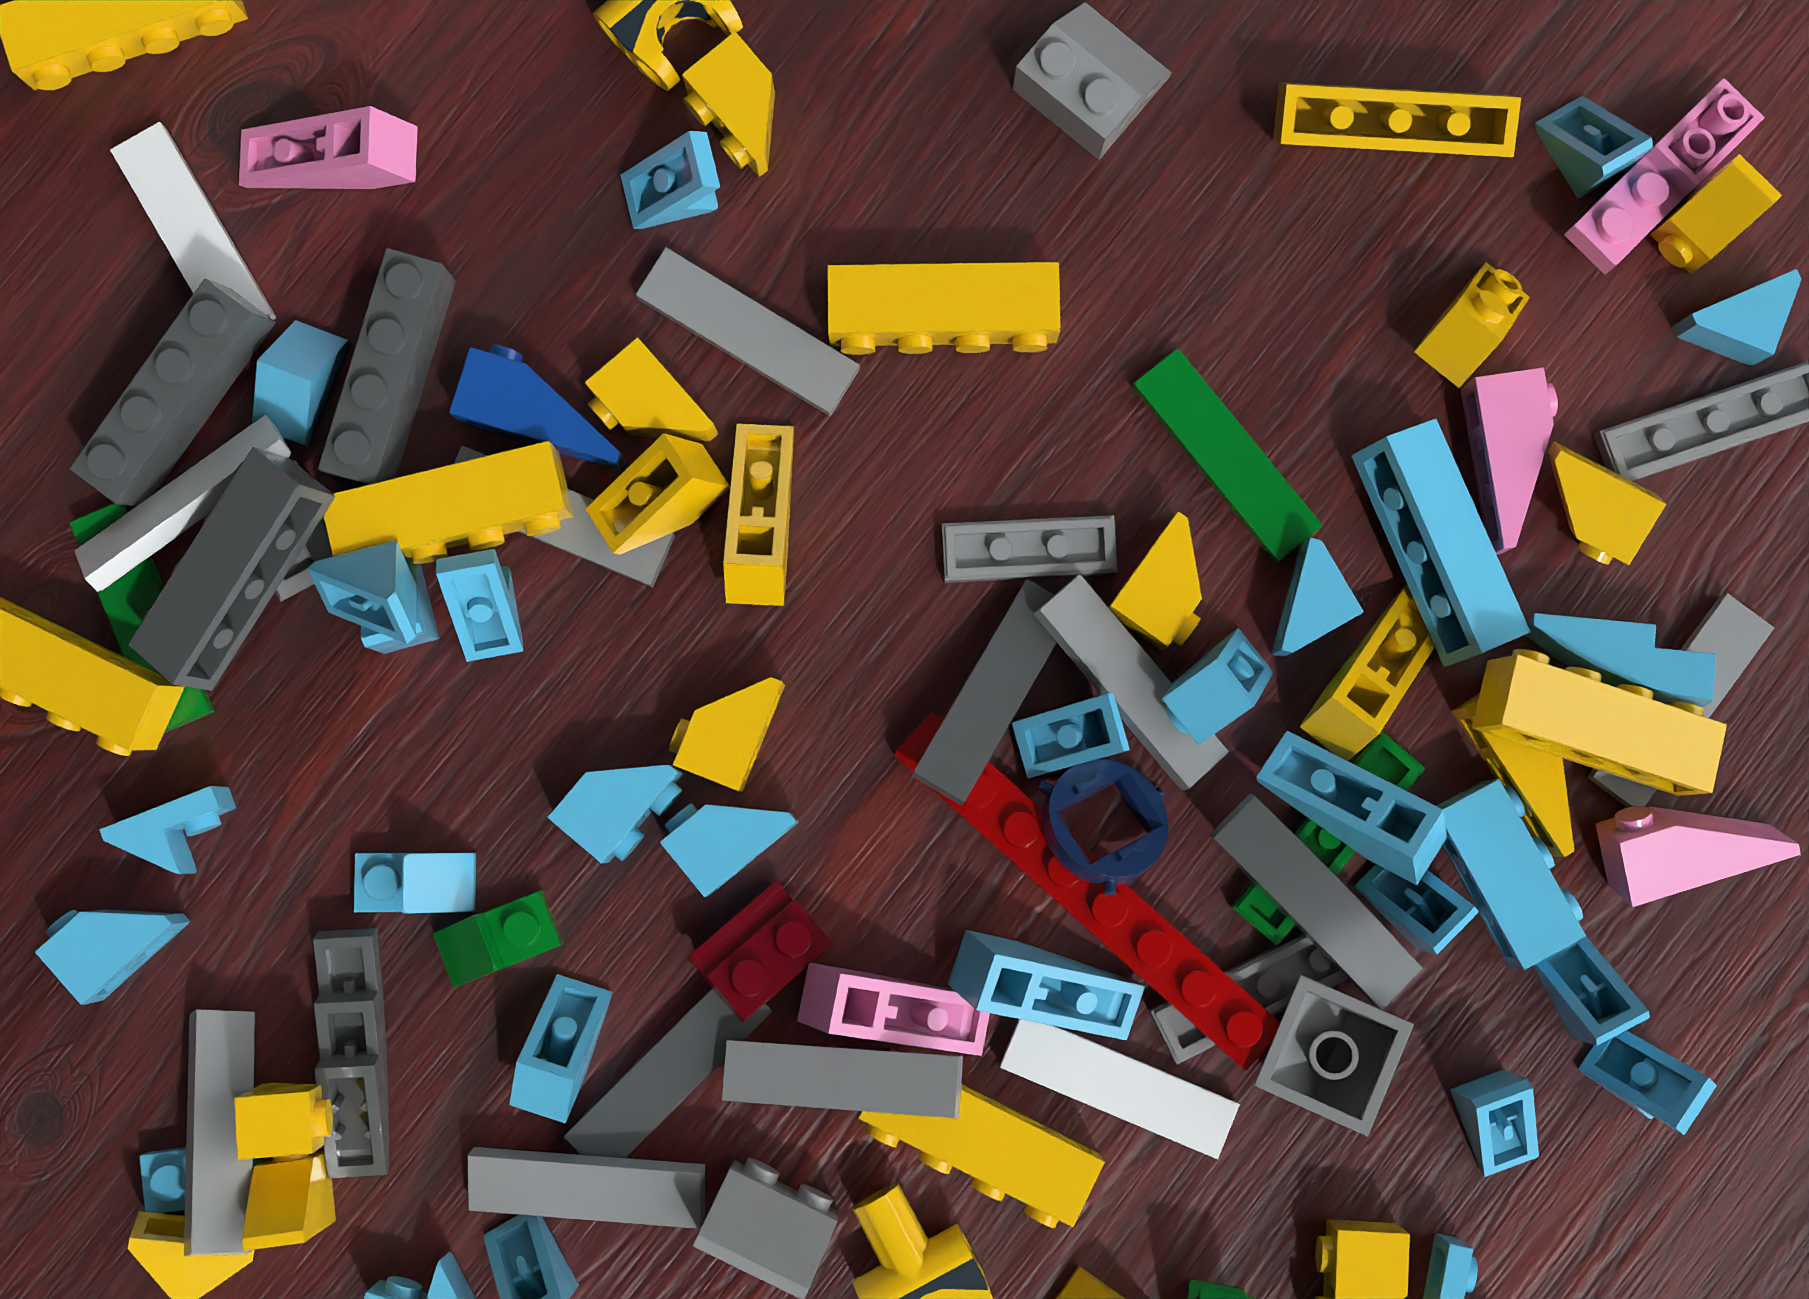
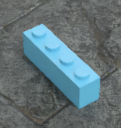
(1440, 543)

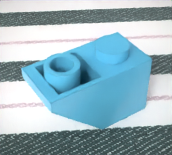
(612, 804)

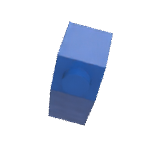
(514, 402)

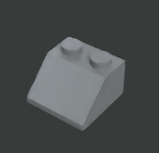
(1088, 78)
(1334, 1055)
(769, 1227)

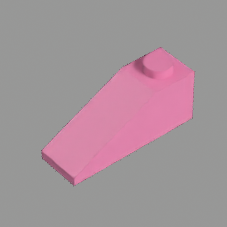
(330, 152)
(1508, 435)
(1669, 851)
(890, 1010)

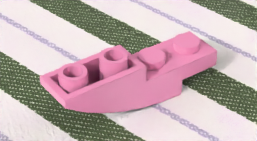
(1664, 176)

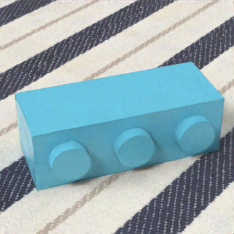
(1509, 875)

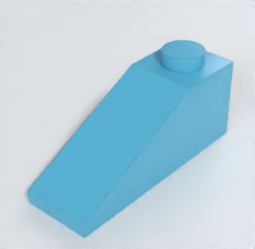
(1356, 806)
(1043, 987)

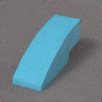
(1626, 656)

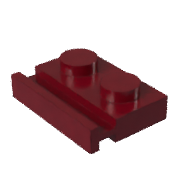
(759, 951)

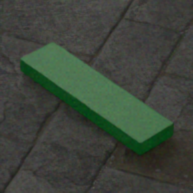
(1226, 455)
(128, 602)
(1378, 757)

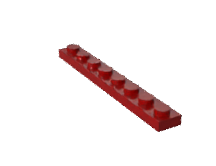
(1118, 921)

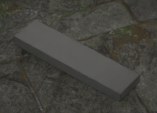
(988, 699)
(662, 1079)

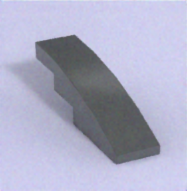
(1315, 901)
(352, 1051)

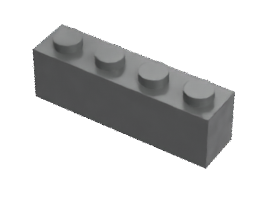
(387, 370)
(172, 394)
(231, 570)

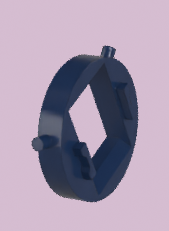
(1144, 801)

